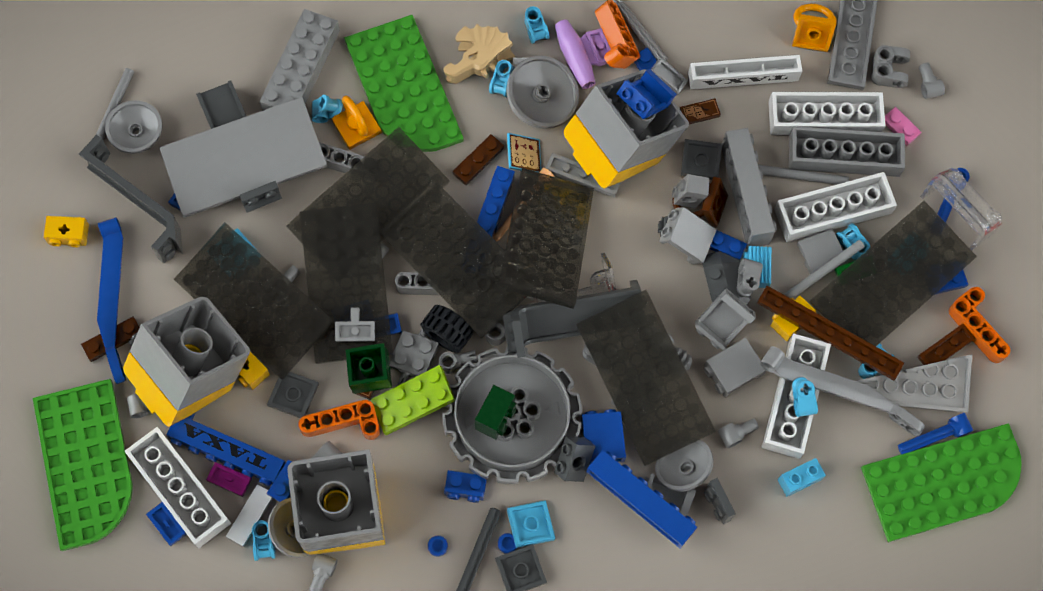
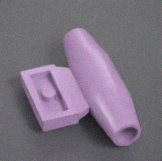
(582, 52)

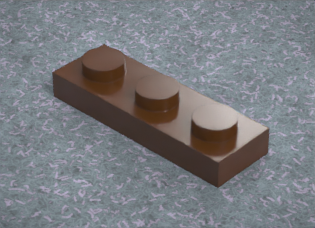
(478, 159)
(947, 346)
(95, 347)

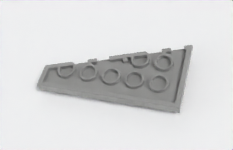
(930, 386)

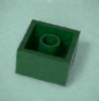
(368, 368)
(495, 411)

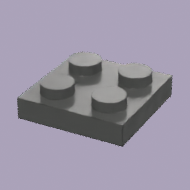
(701, 158)
(293, 394)
(720, 501)
(521, 569)

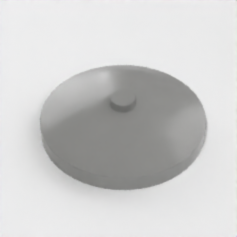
(542, 92)

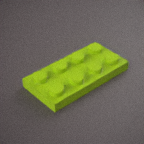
(413, 400)

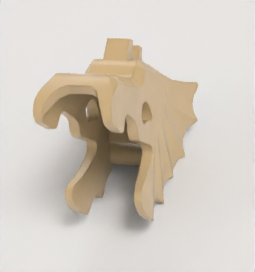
(486, 46)

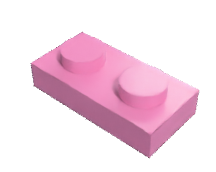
(899, 123)

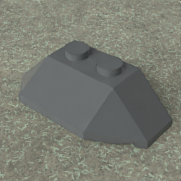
(722, 273)

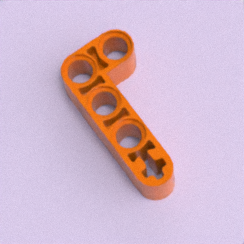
(623, 49)
(982, 326)
(338, 423)

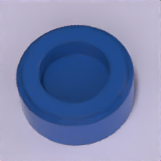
(506, 543)
(437, 546)

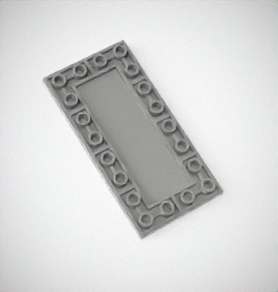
(242, 156)

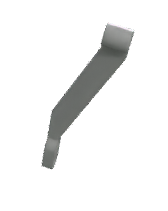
(777, 363)

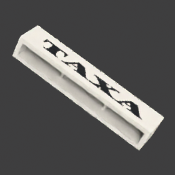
(744, 72)

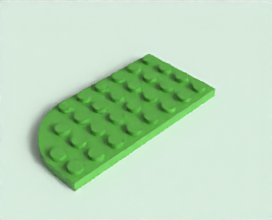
(404, 84)
(84, 462)
(944, 482)

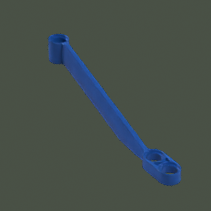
(109, 293)

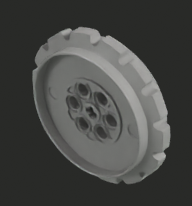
(519, 452)

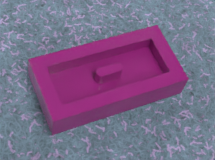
(228, 479)

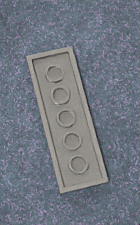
(852, 43)

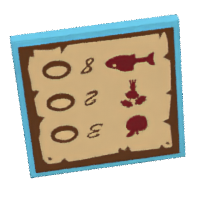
(523, 152)

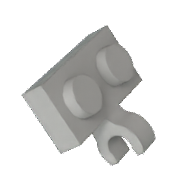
(355, 330)

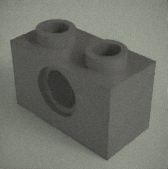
(574, 459)

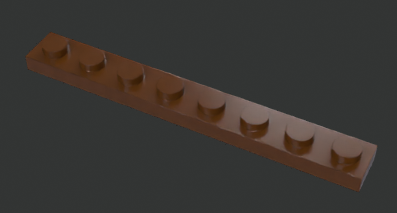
(830, 333)

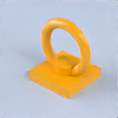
(813, 31)
(355, 123)

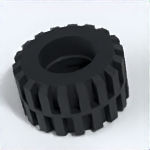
(447, 328)

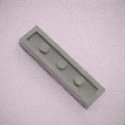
(574, 172)

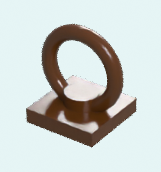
(713, 204)

